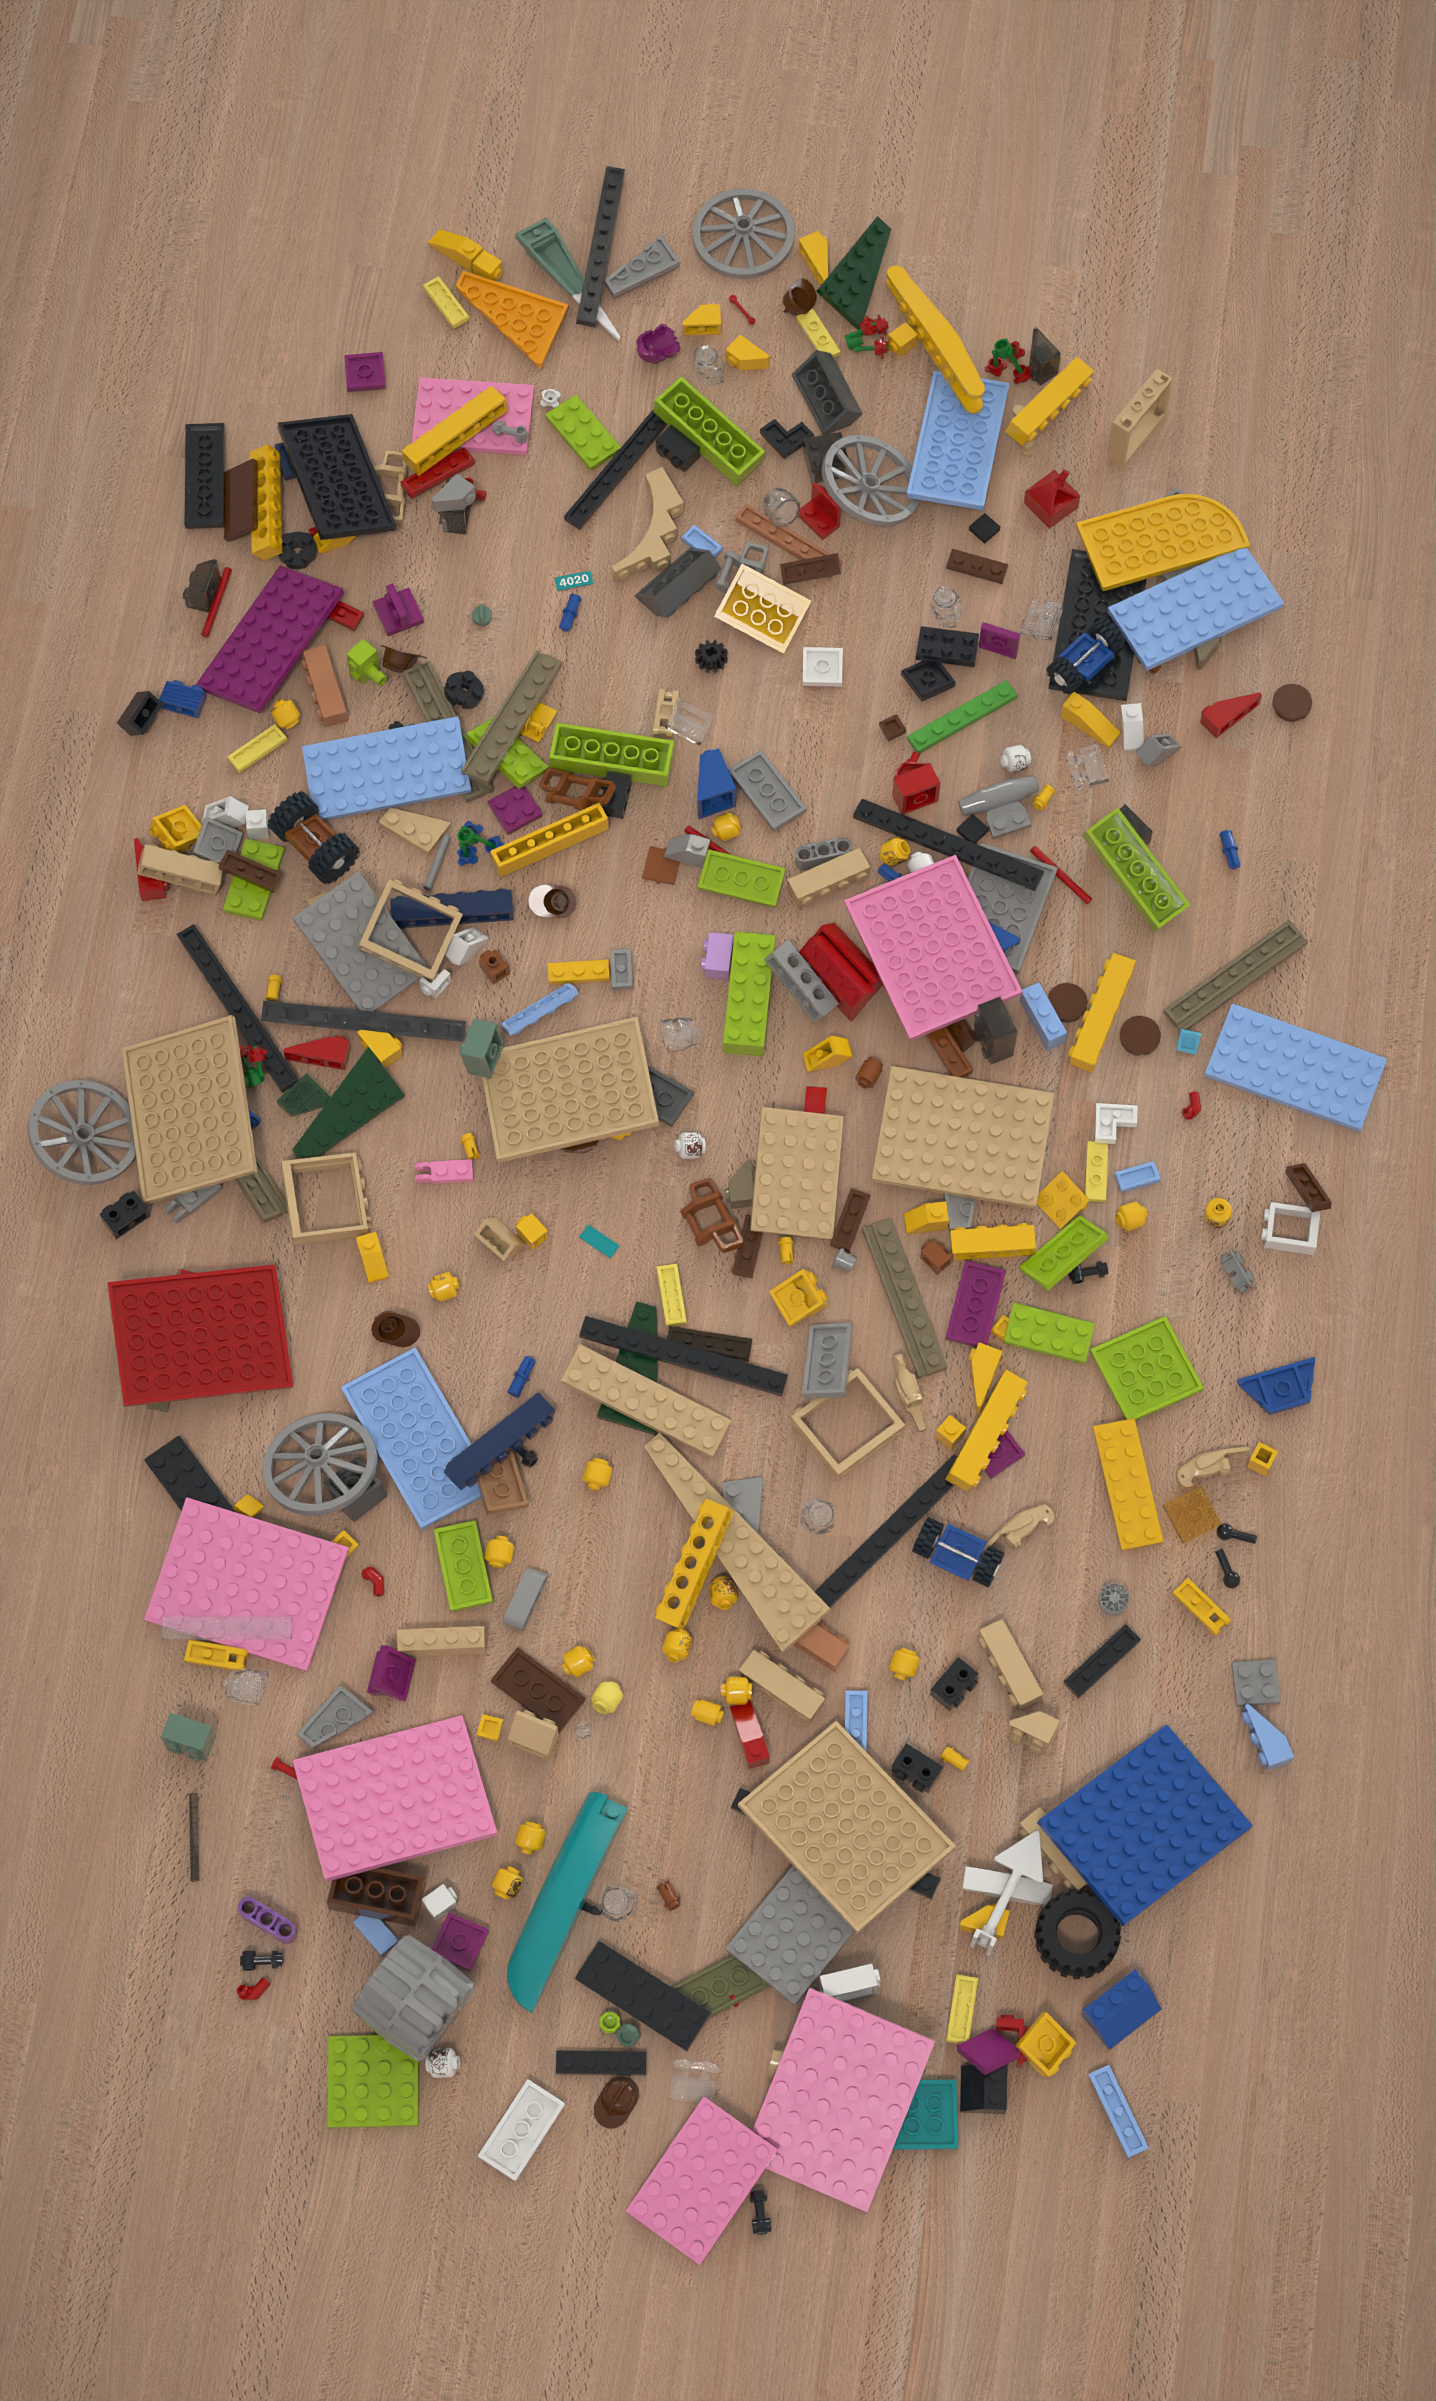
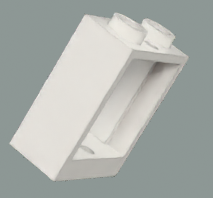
(1289, 1244)
(850, 1983)

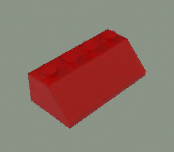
(851, 954)
(837, 975)

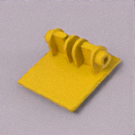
(538, 722)
(1062, 1200)

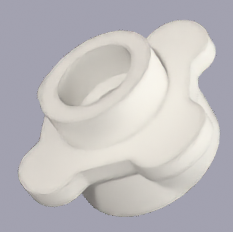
(547, 394)

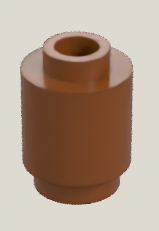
(869, 1073)

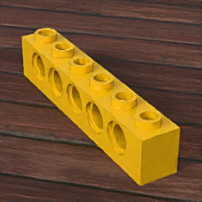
(267, 538)
(696, 1576)

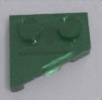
(303, 1097)

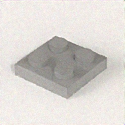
(215, 839)
(1255, 1683)

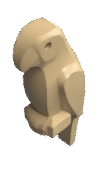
(908, 1390)
(1207, 1465)
(1023, 1525)

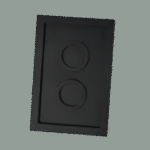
(947, 646)

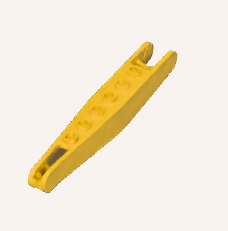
(938, 339)

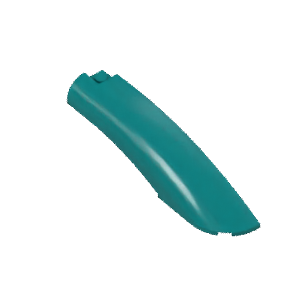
(562, 1898)

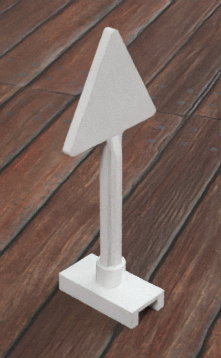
(1024, 1860)

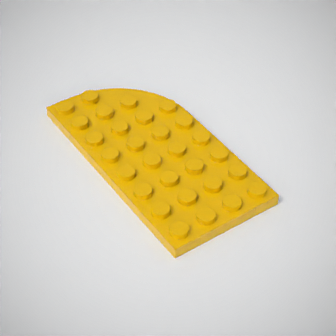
(1159, 538)

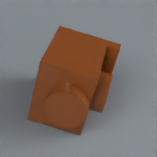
(496, 971)
(936, 1256)

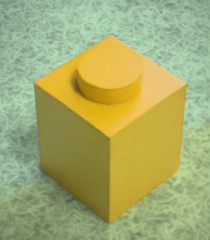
(487, 266)
(902, 340)
(531, 1231)
(950, 1432)
(1262, 1459)

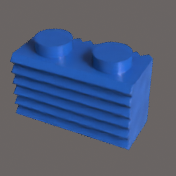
(183, 698)

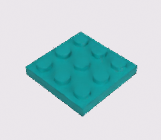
(931, 2118)

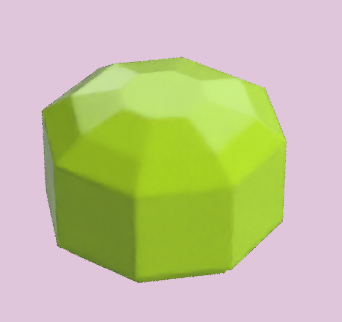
(609, 2022)

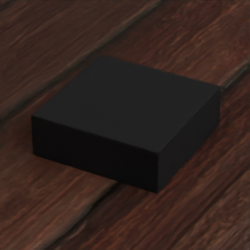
(984, 528)
(972, 829)

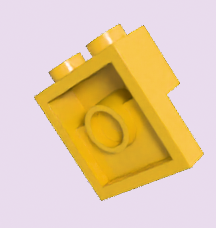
(175, 829)
(799, 1297)
(1046, 2045)

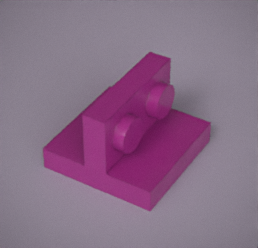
(397, 610)
(391, 1673)

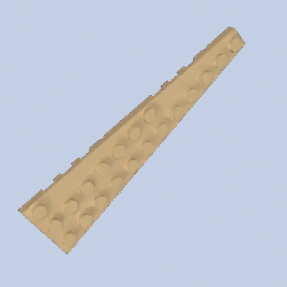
(767, 1582)

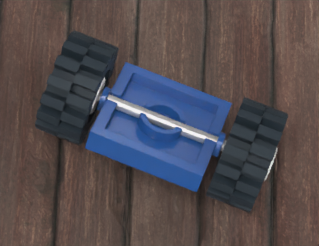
(1086, 656)
(958, 1552)

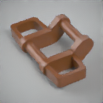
(557, 794)
(712, 1232)

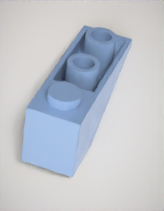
(1270, 1742)

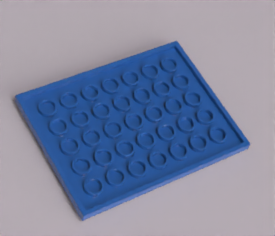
(1144, 1825)

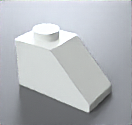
(1131, 726)
(227, 811)
(465, 945)

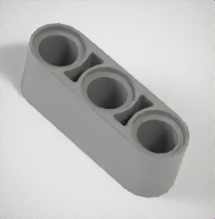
(812, 851)
(525, 1599)

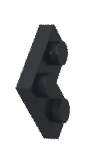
(785, 441)

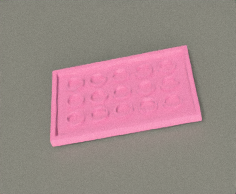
(444, 396)
(702, 2180)

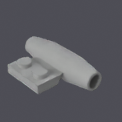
(1002, 805)

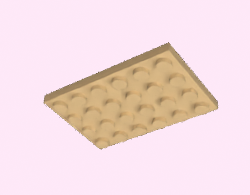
(796, 1173)

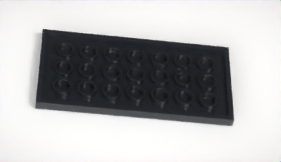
(336, 476)
(1083, 606)

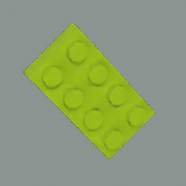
(583, 432)
(520, 763)
(741, 878)
(248, 899)
(1063, 1252)
(1049, 1333)
(463, 1566)

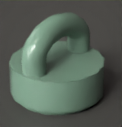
(481, 615)
(628, 2035)

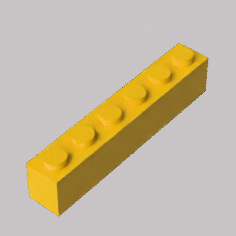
(1050, 401)
(455, 430)
(549, 840)
(1102, 1012)
(986, 1431)

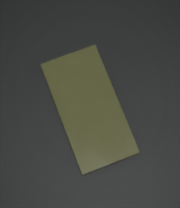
(716, 1983)

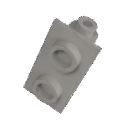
(1235, 1263)

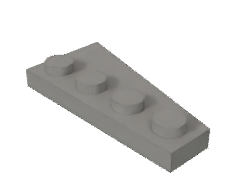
(646, 266)
(745, 1498)

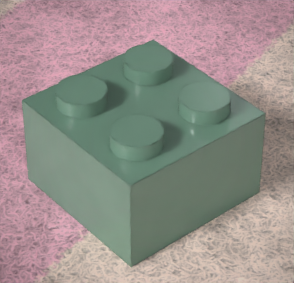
(481, 1048)
(188, 1737)

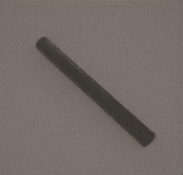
(194, 1837)

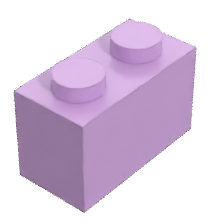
(718, 956)

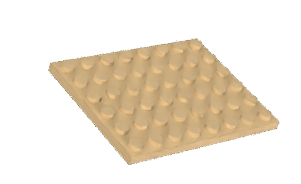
(570, 1090)
(189, 1110)
(963, 1137)
(846, 1827)

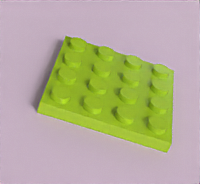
(1146, 1369)
(371, 2084)

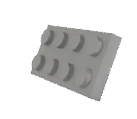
(767, 790)
(827, 1360)

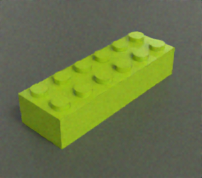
(710, 429)
(600, 751)
(1135, 869)
(748, 994)

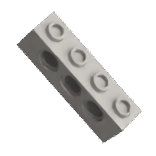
(801, 991)

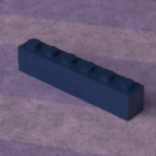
(476, 908)
(500, 1441)

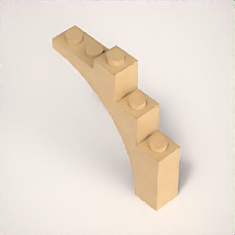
(662, 530)

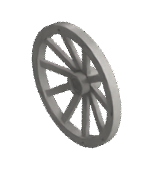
(743, 229)
(866, 484)
(81, 1129)
(319, 1465)

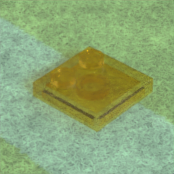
(1191, 1514)

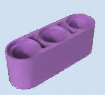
(261, 1911)

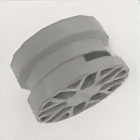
(1113, 1599)

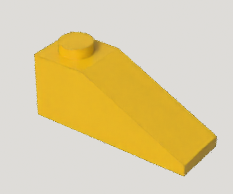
(457, 248)
(815, 253)
(1089, 719)
(983, 1369)

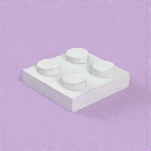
(822, 666)

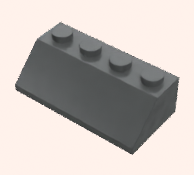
(826, 392)
(679, 581)

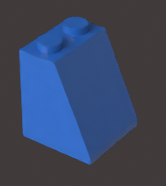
(715, 785)

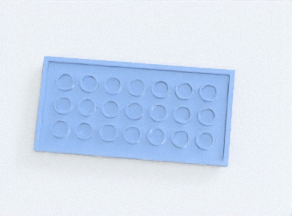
(957, 446)
(1195, 607)
(387, 768)
(1295, 1067)
(413, 1434)

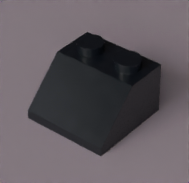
(983, 2092)

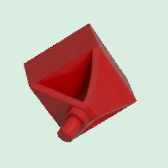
(1052, 498)
(915, 785)

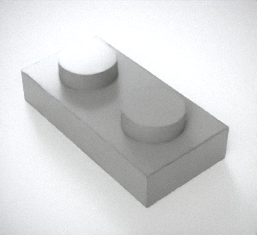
(621, 969)

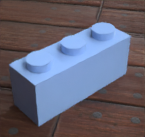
(1043, 1016)

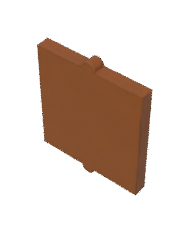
(660, 868)

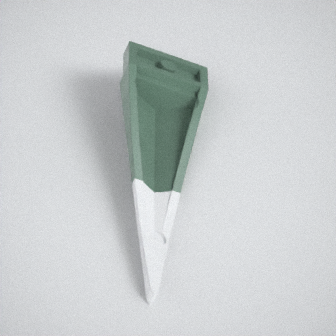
(548, 250)

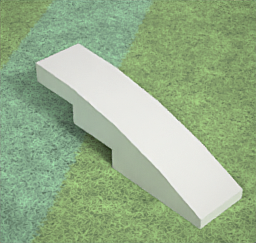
(994, 1883)

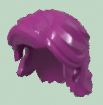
(657, 344)

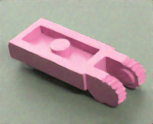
(445, 1171)

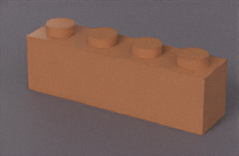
(325, 686)
(823, 1646)

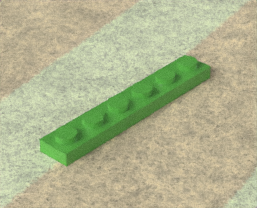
(962, 717)

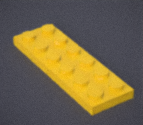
(1127, 1484)

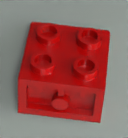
(821, 512)

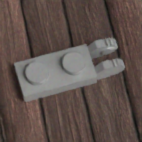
(192, 1201)

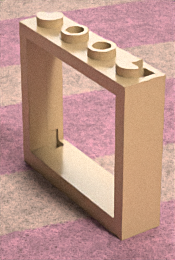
(1141, 417)
(396, 959)
(323, 1163)
(866, 1451)

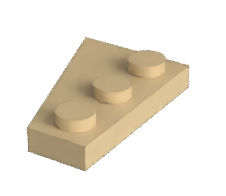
(415, 829)

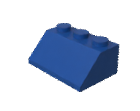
(1121, 2009)

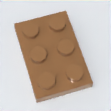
(502, 1487)

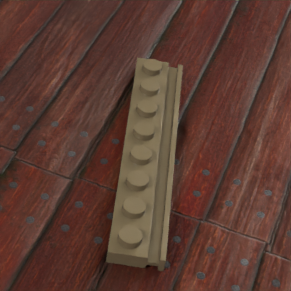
(435, 707)
(511, 718)
(1235, 976)
(262, 1194)
(904, 1298)

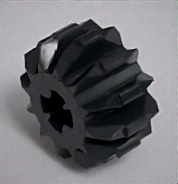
(704, 654)

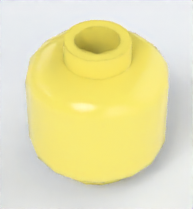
(606, 1697)

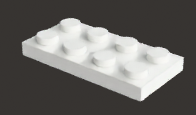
(521, 2130)

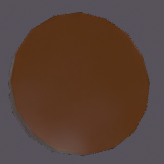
(1292, 702)
(1068, 1001)
(1140, 1035)

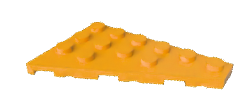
(519, 315)

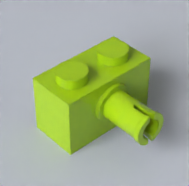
(364, 664)

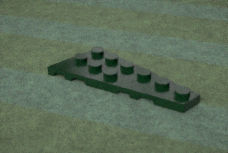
(853, 279)
(358, 1100)
(643, 1320)

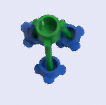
(468, 836)

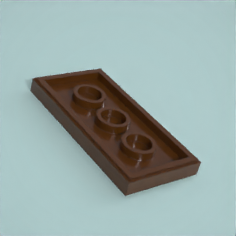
(240, 500)
(537, 1689)

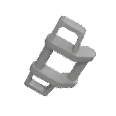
(732, 558)

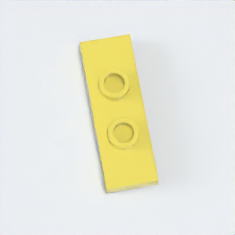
(446, 302)
(817, 333)
(257, 748)
(1096, 1171)
(671, 1295)
(962, 2009)

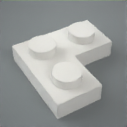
(1112, 1115)

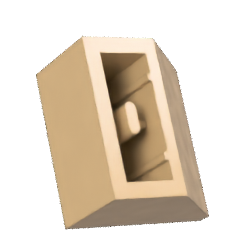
(1033, 1730)
(533, 1734)

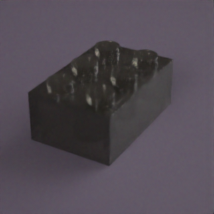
(995, 1030)

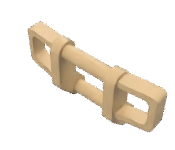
(398, 472)

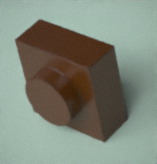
(892, 727)

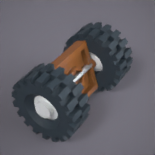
(325, 851)

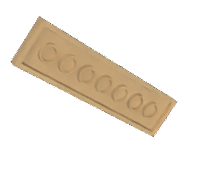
(645, 1401)

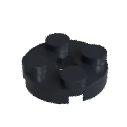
(304, 557)
(464, 680)

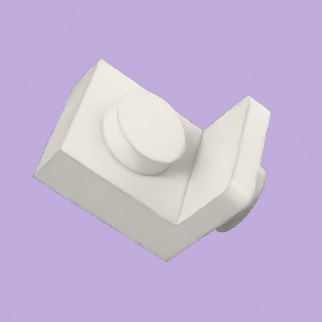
(437, 985)

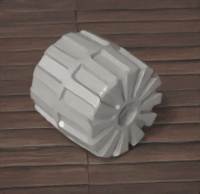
(413, 1997)

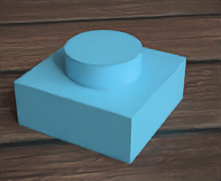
(1188, 1041)

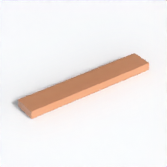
(778, 535)

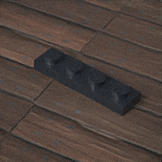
(1102, 1661)
(601, 2063)

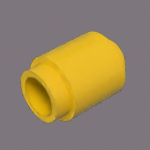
(707, 1712)

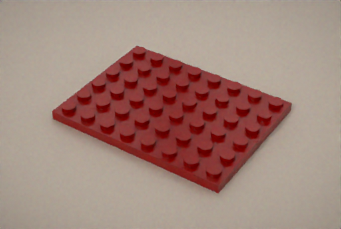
(199, 1335)

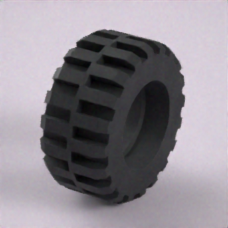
(1056, 1955)

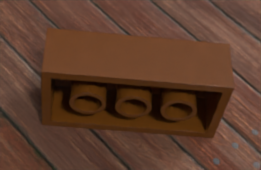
(379, 1895)

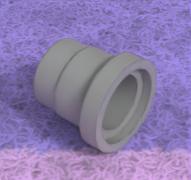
(844, 1260)

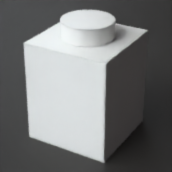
(257, 824)
(440, 1902)

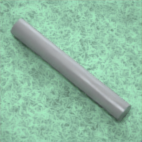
(437, 862)

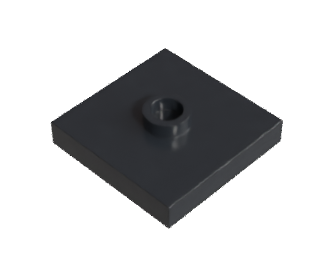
(928, 679)

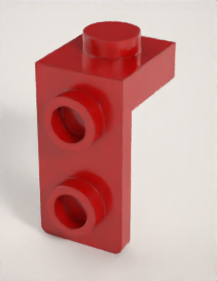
(1008, 2023)

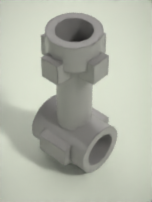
(519, 432)

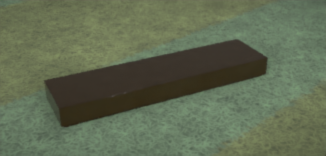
(720, 1344)

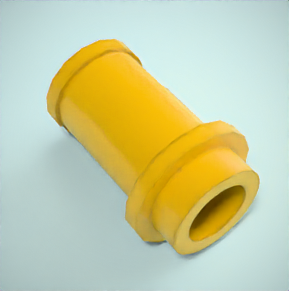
(1044, 796)
(274, 982)
(470, 1147)
(786, 1250)
(954, 1758)

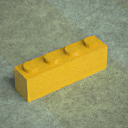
(992, 1242)

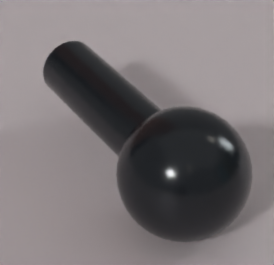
(1226, 1532)
(1231, 1578)

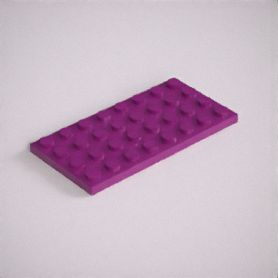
(270, 639)

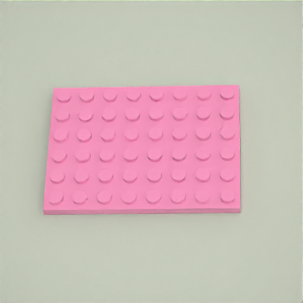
(932, 947)
(248, 1569)
(394, 1798)
(841, 2098)

